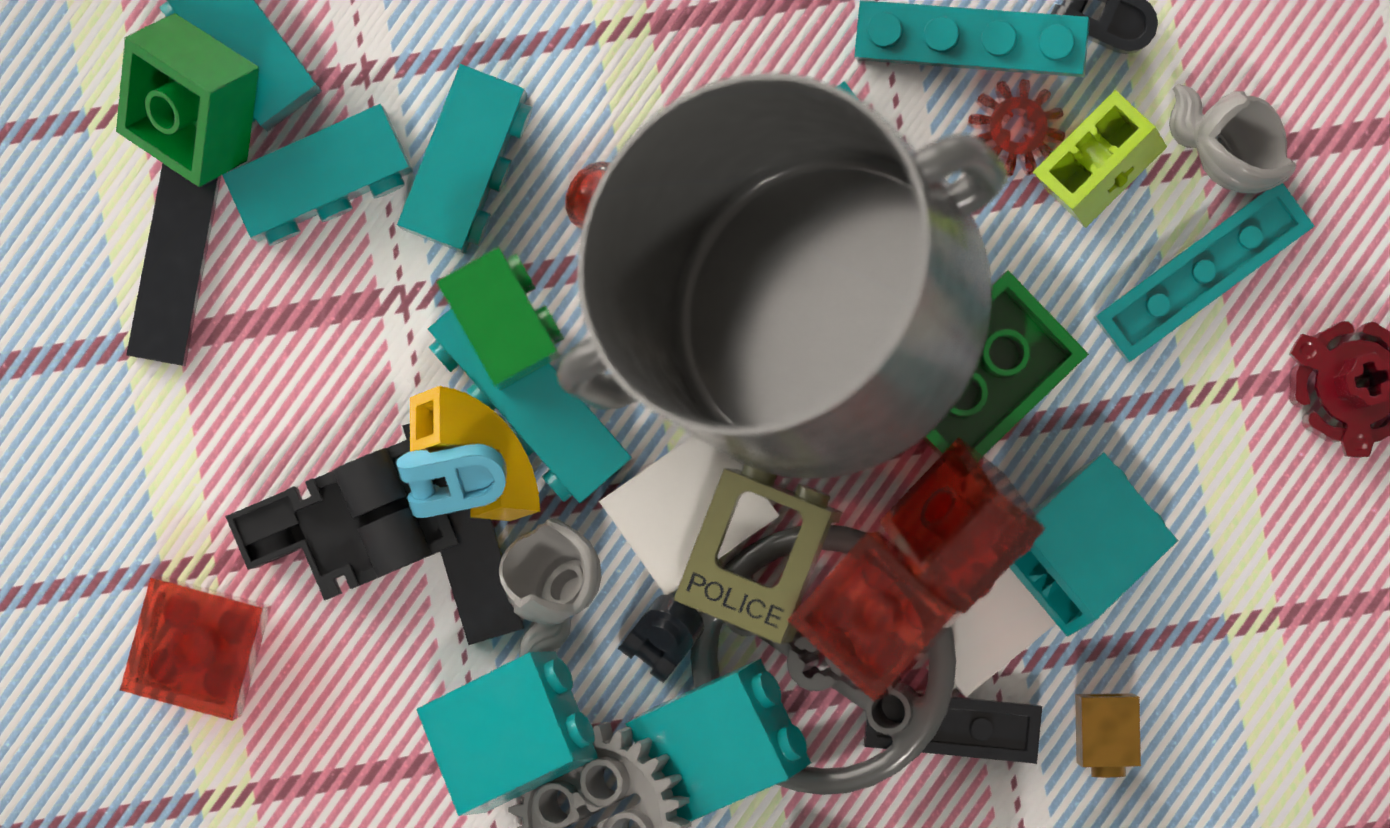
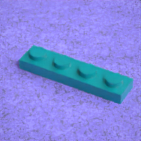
(972, 38)
(1203, 272)

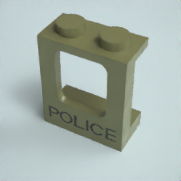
(737, 598)

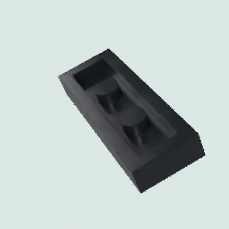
(974, 729)

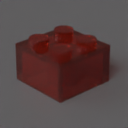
(961, 526)
(873, 616)
(195, 648)

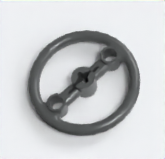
(922, 713)

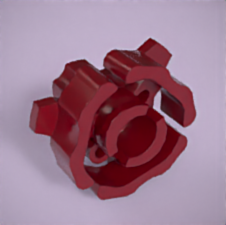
(1337, 387)

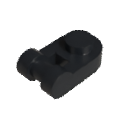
(1122, 26)
(664, 635)

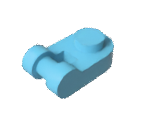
(472, 472)

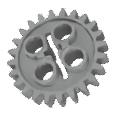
(590, 793)

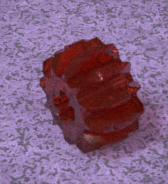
(1032, 118)

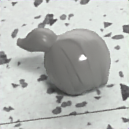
(1236, 139)
(548, 580)

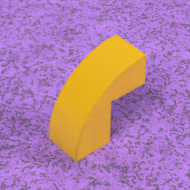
(452, 419)

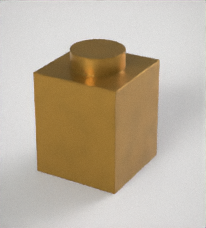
(1108, 733)

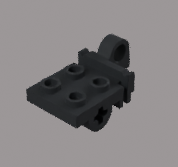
(348, 527)

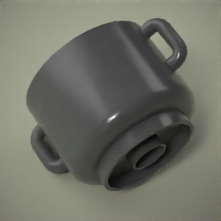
(785, 276)

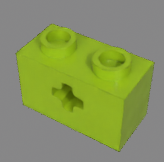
(1100, 158)

